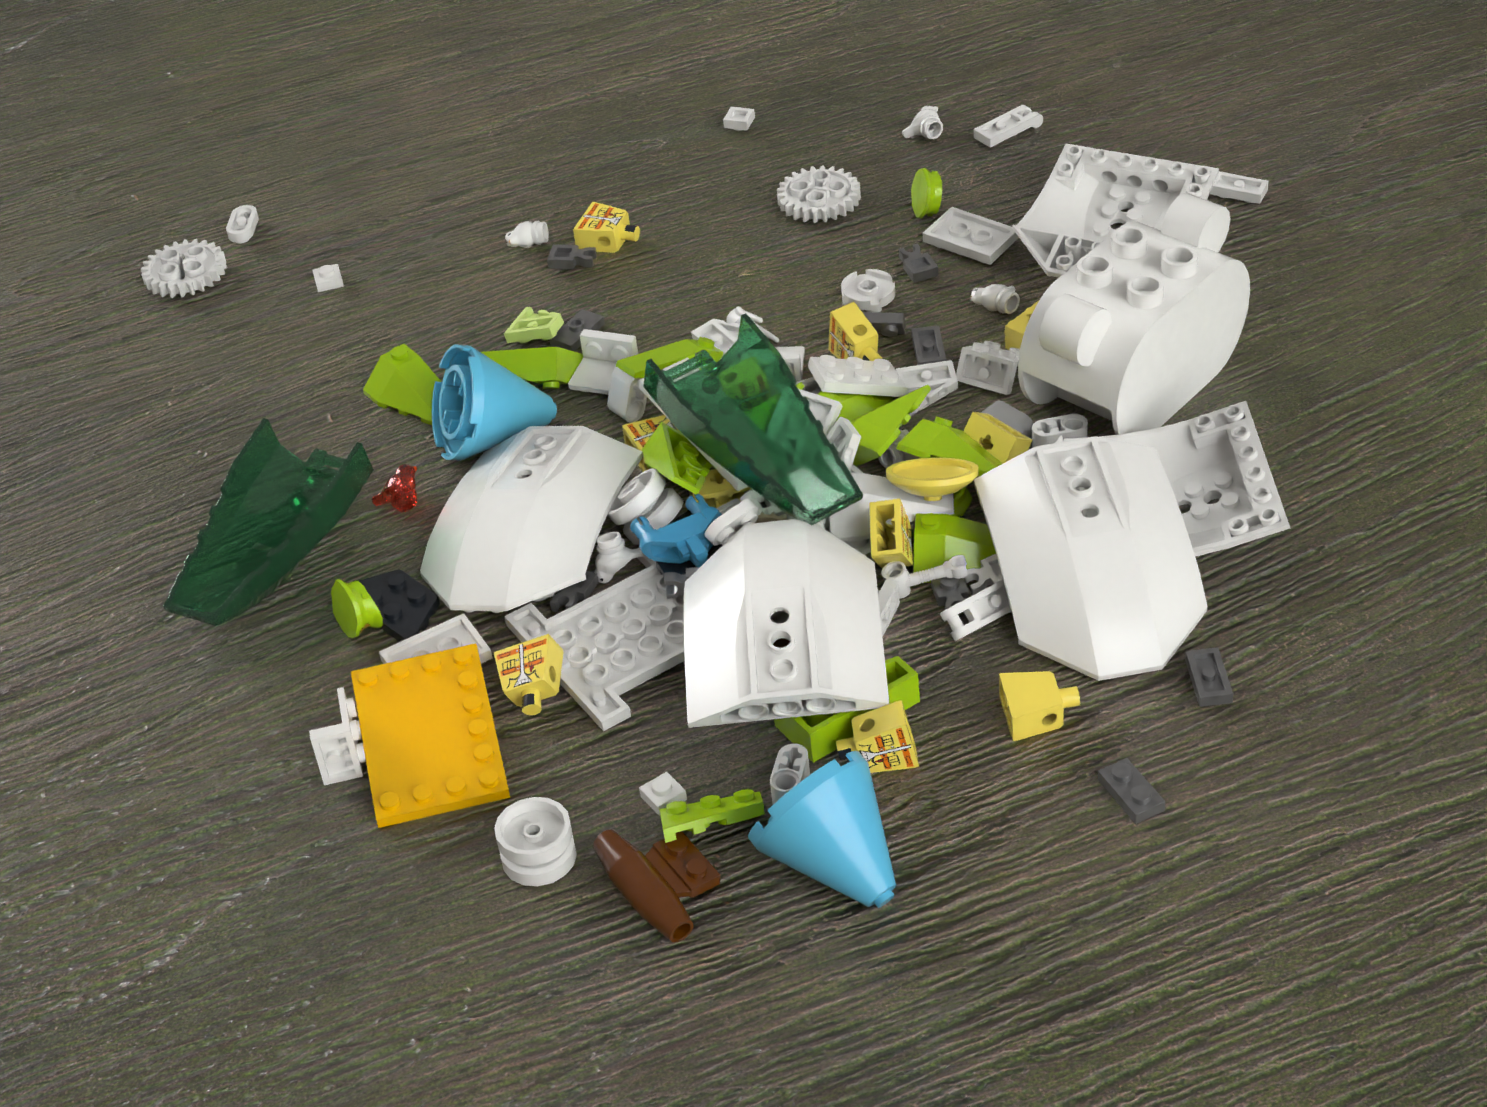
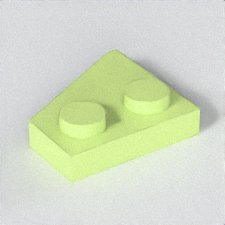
(534, 326)

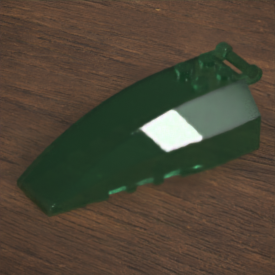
(756, 425)
(264, 525)

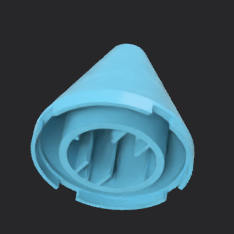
(482, 404)
(832, 832)

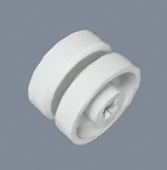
(645, 498)
(535, 841)

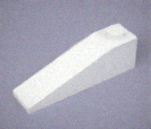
(854, 521)

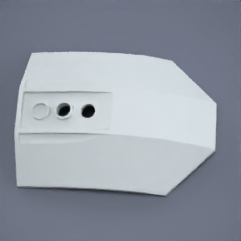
(1088, 196)
(1212, 460)
(520, 535)
(1102, 589)
(832, 628)

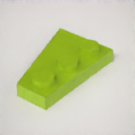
(699, 815)

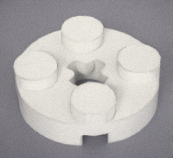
(868, 290)

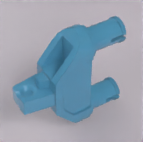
(679, 540)

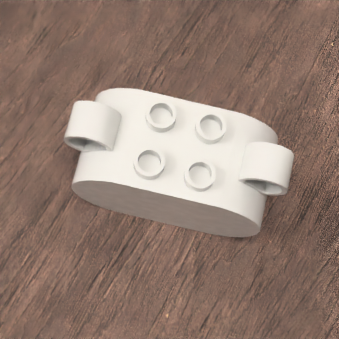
(1139, 320)

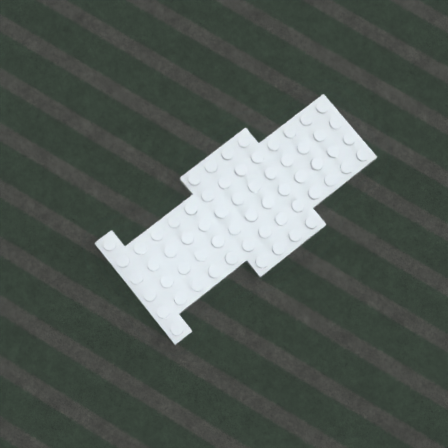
(622, 636)

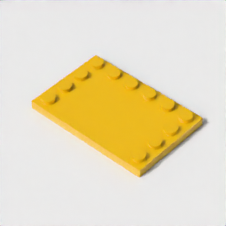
(428, 735)

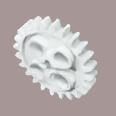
(818, 194)
(167, 268)

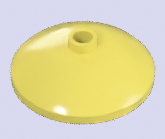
(932, 476)

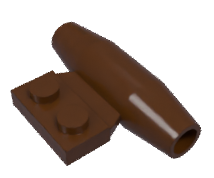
(657, 879)

